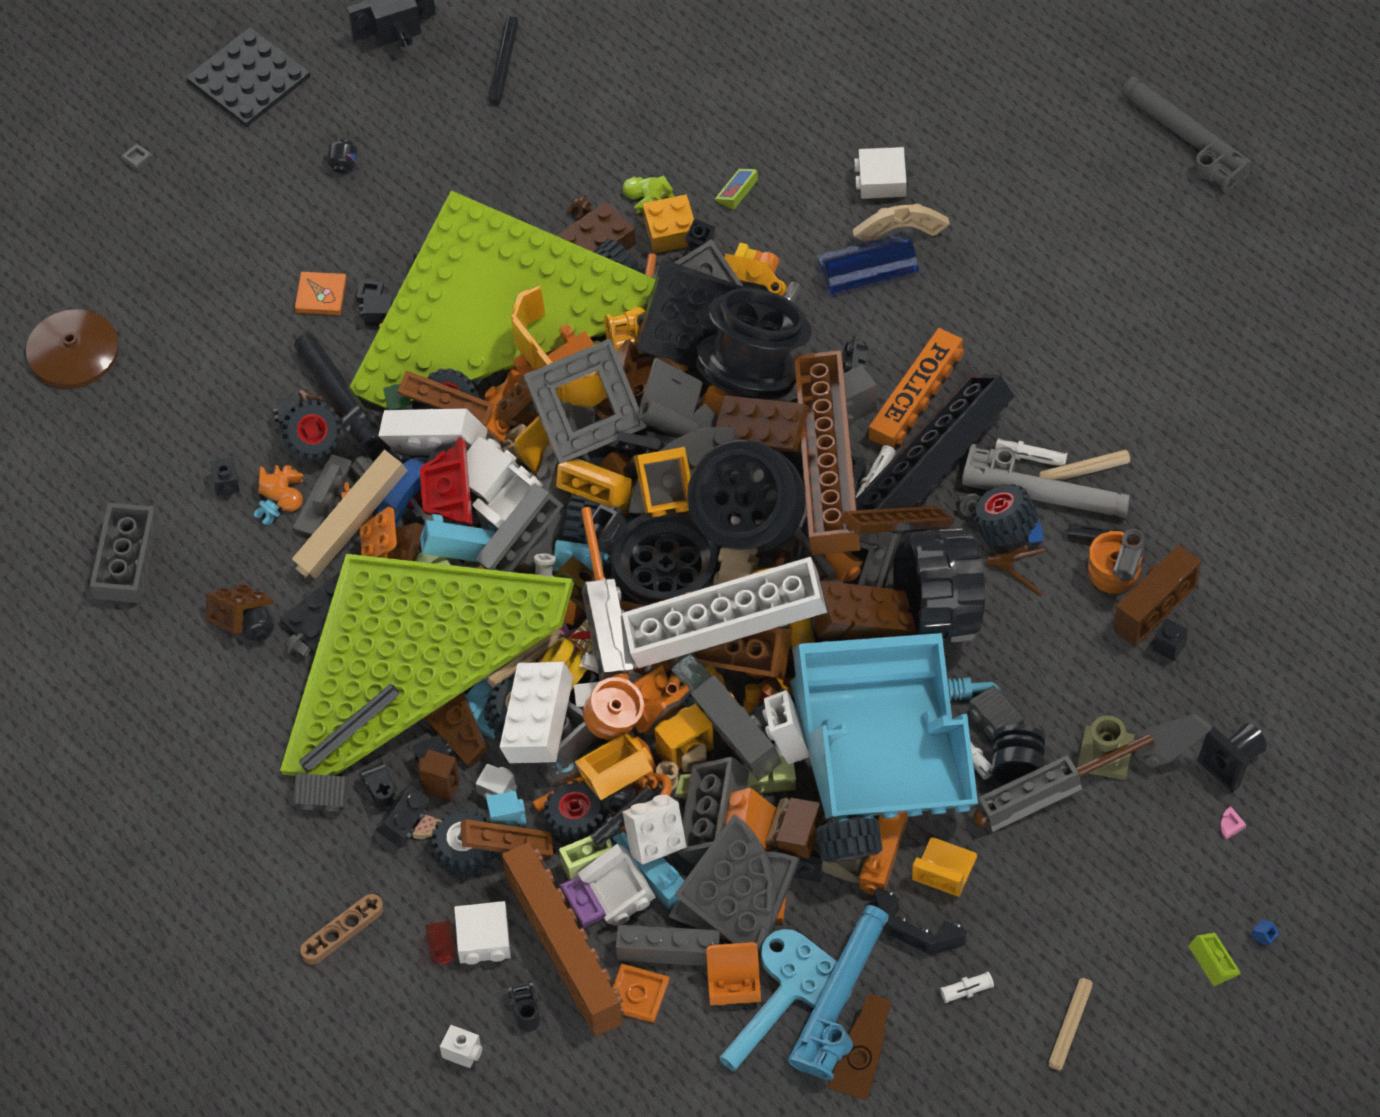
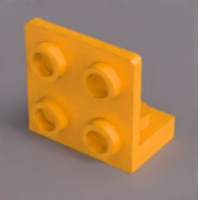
(944, 866)

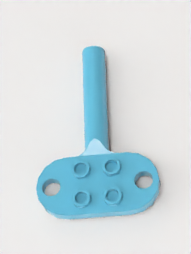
(801, 974)

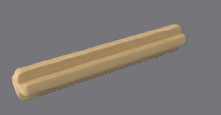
(1086, 466)
(527, 656)
(1070, 1024)

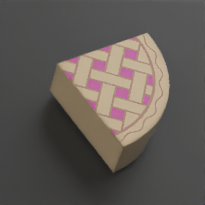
(425, 827)

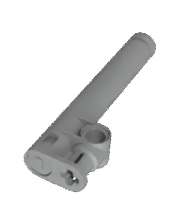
(987, 470)

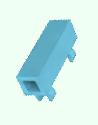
(454, 540)
(659, 875)

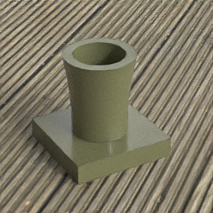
(1101, 738)

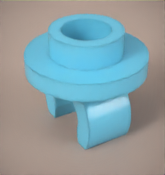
(270, 509)

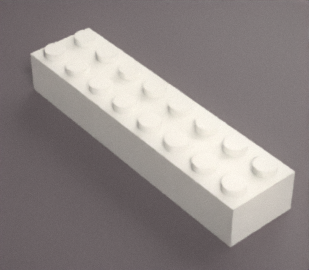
(724, 612)

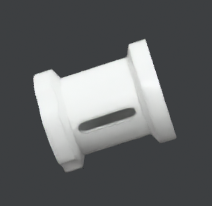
(544, 564)

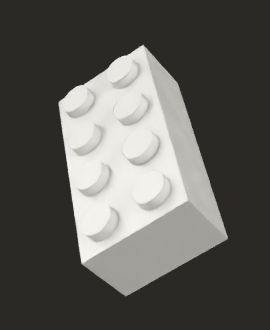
(536, 712)

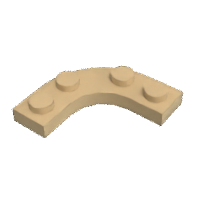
(900, 216)

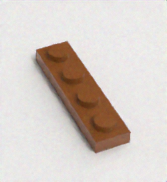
(442, 396)
(503, 837)

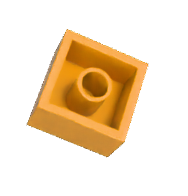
(668, 223)
(683, 734)

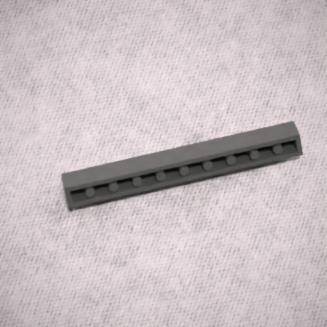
(547, 474)

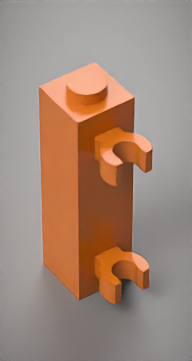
(573, 345)
(879, 867)

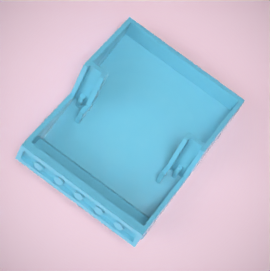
(883, 727)

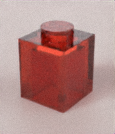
(441, 942)

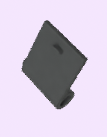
(670, 400)

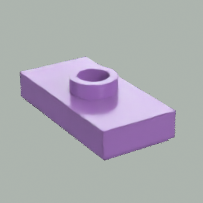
(582, 901)

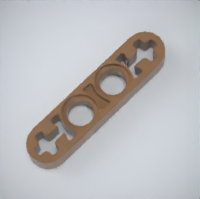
(338, 926)

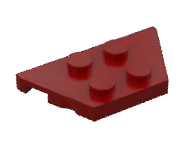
(446, 485)

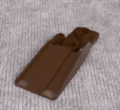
(857, 1068)

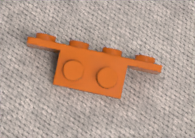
(494, 395)

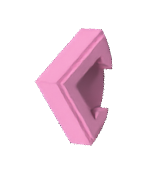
(1231, 823)

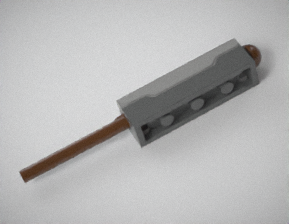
(1043, 787)

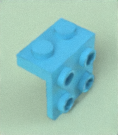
(565, 550)

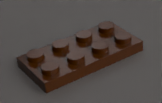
(764, 421)

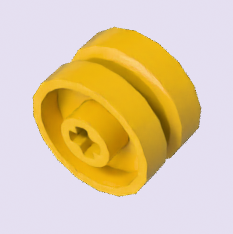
(562, 651)

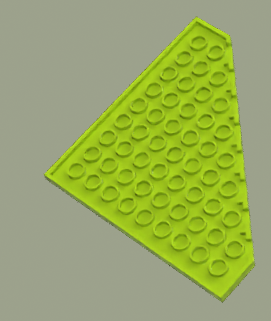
(464, 290)
(425, 633)

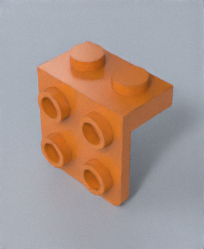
(379, 534)
(733, 973)

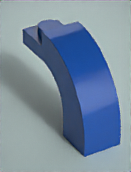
(404, 489)

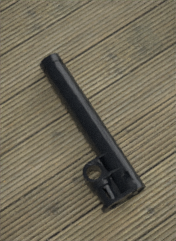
(355, 416)

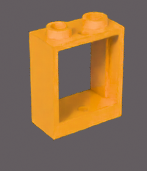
(641, 460)
(614, 765)

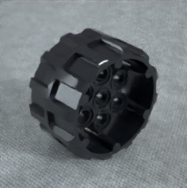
(942, 582)

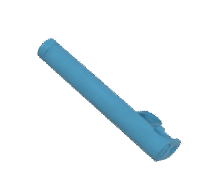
(816, 1047)

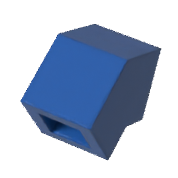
(1036, 534)
(1265, 932)

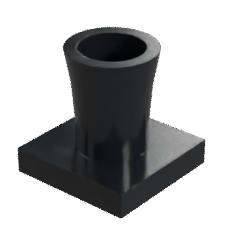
(1229, 757)

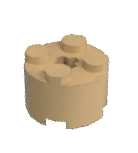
(736, 564)

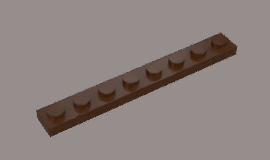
(896, 519)

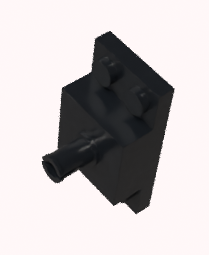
(389, 19)

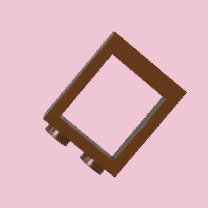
(511, 407)

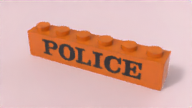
(916, 388)

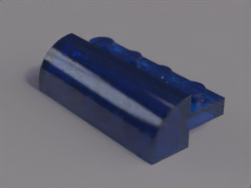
(868, 263)

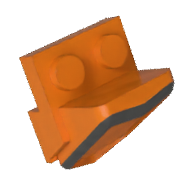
(657, 702)

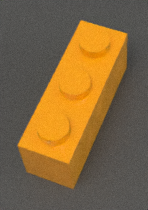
(594, 483)

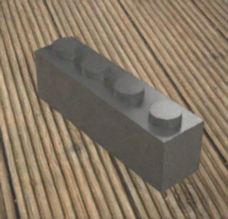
(520, 530)
(664, 944)

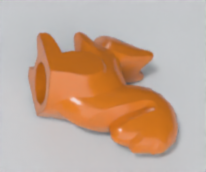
(276, 487)

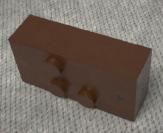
(1157, 595)

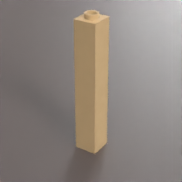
(349, 515)

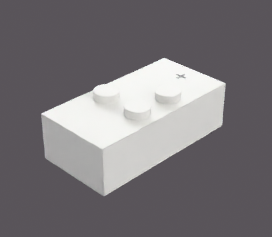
(425, 430)

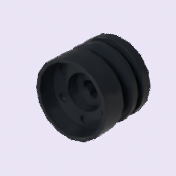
(1017, 752)

